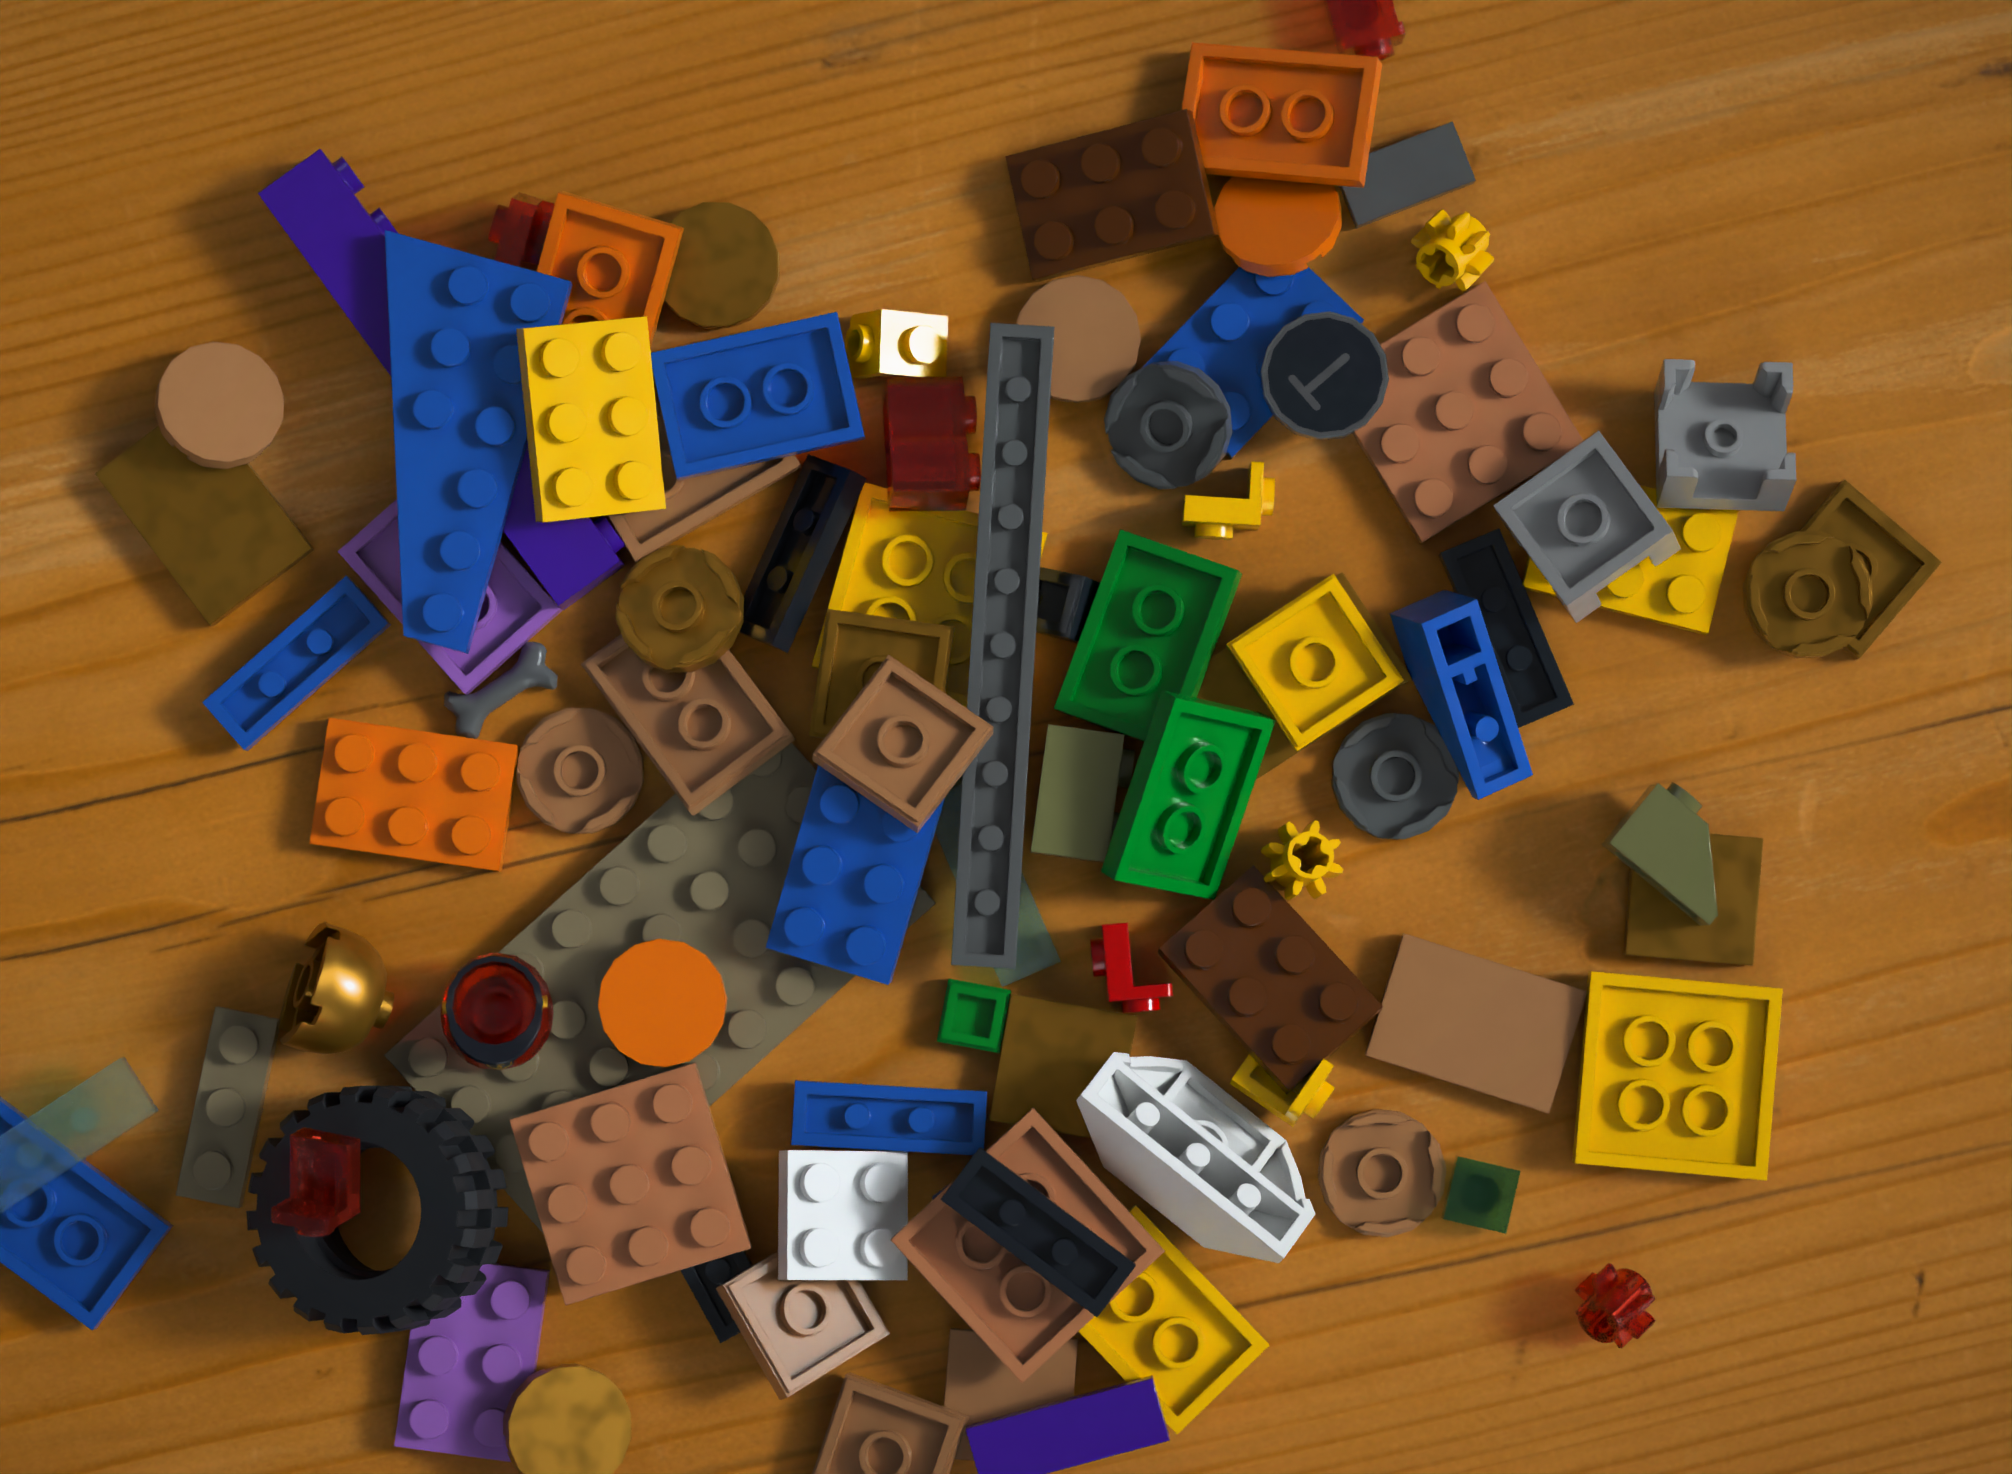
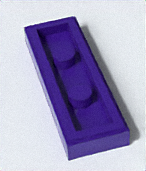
(1070, 1430)

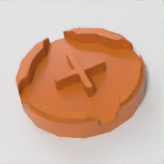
(1277, 224)
(662, 1002)

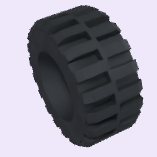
(454, 1225)

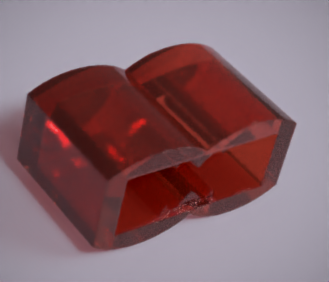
(928, 443)

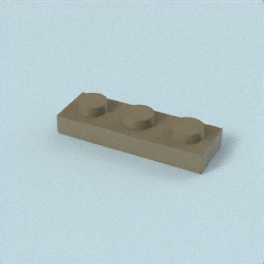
(228, 1107)

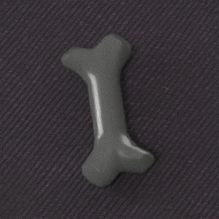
(526, 673)

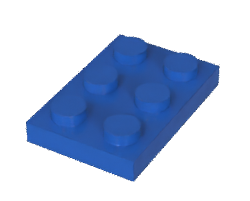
(1232, 336)
(757, 396)
(850, 883)

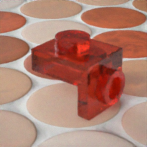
(1365, 27)
(521, 229)
(321, 1182)

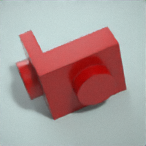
(1113, 959)

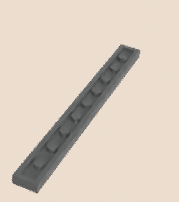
(1003, 643)

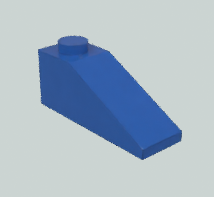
(1463, 689)

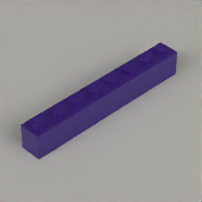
(348, 254)

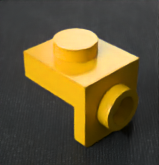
(897, 344)
(1218, 516)
(1306, 1097)

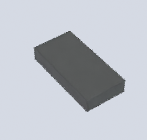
(1409, 175)

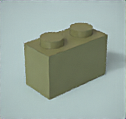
(1080, 792)

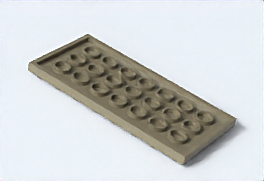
(675, 879)

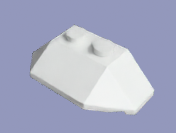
(1196, 1155)

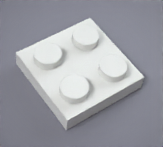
(841, 1214)

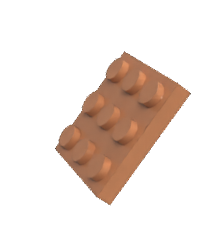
(1462, 414)
(630, 1183)
(991, 1288)

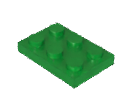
(1146, 634)
(1188, 795)

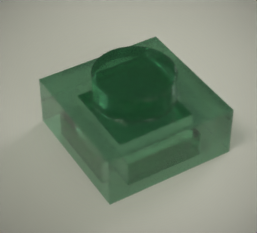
(1480, 1194)

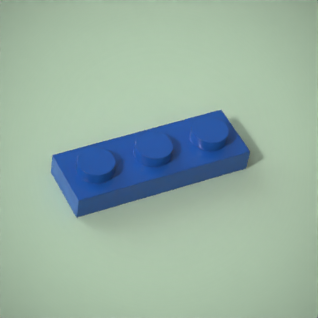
(296, 663)
(888, 1117)

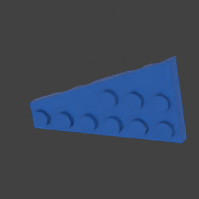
(456, 421)

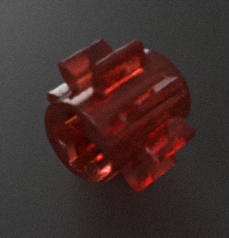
(1615, 1305)

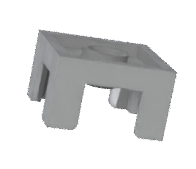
(1723, 440)
(1586, 524)

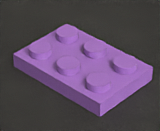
(509, 617)
(471, 1364)

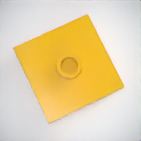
(1314, 662)

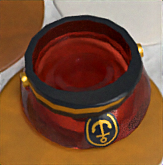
(496, 1011)

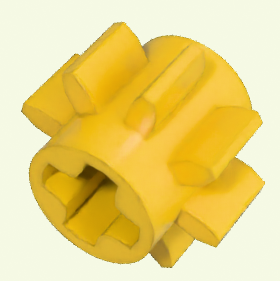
(1452, 250)
(1317, 853)

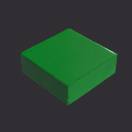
(973, 1015)

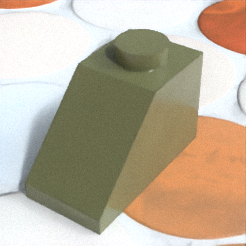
(1669, 849)

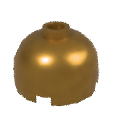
(335, 994)

